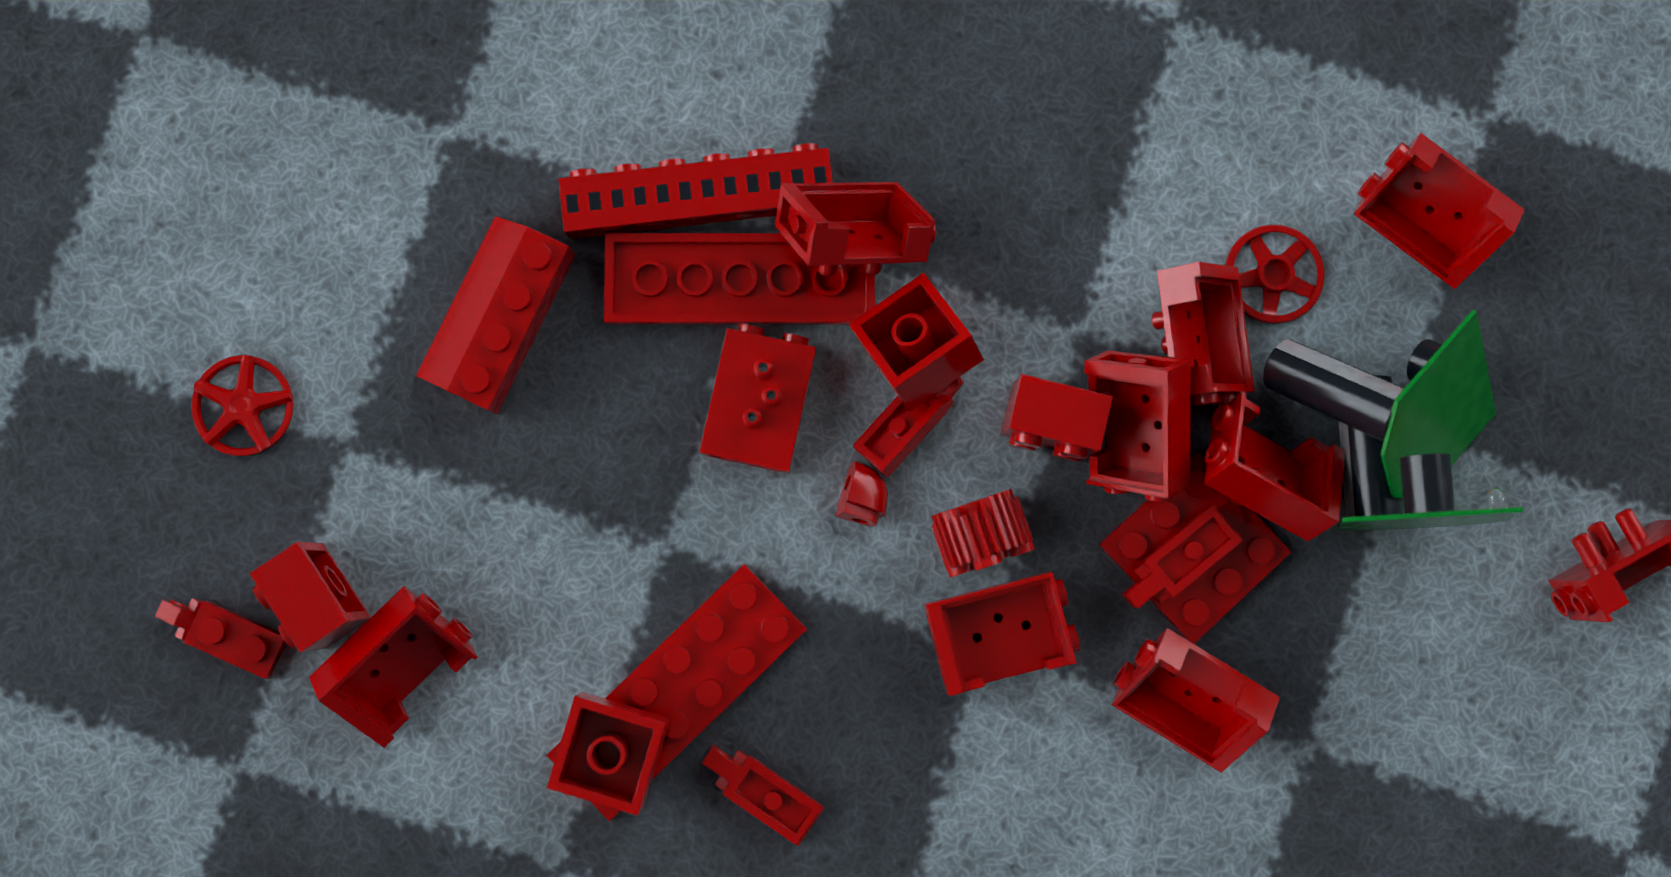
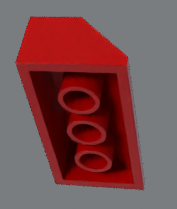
(496, 314)

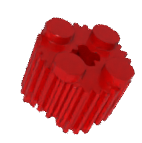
(982, 532)

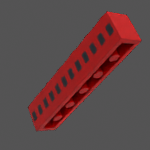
(685, 193)

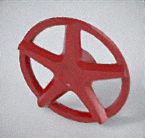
(1277, 273)
(241, 405)

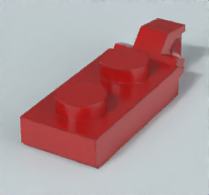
(900, 431)
(1183, 558)
(225, 635)
(764, 793)

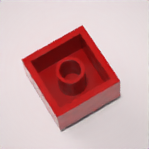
(916, 341)
(1055, 417)
(308, 597)
(608, 753)

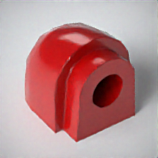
(862, 496)

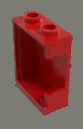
(1437, 210)
(854, 225)
(1207, 326)
(744, 392)
(1145, 425)
(1285, 486)
(1597, 583)
(1002, 645)
(387, 661)
(1194, 700)

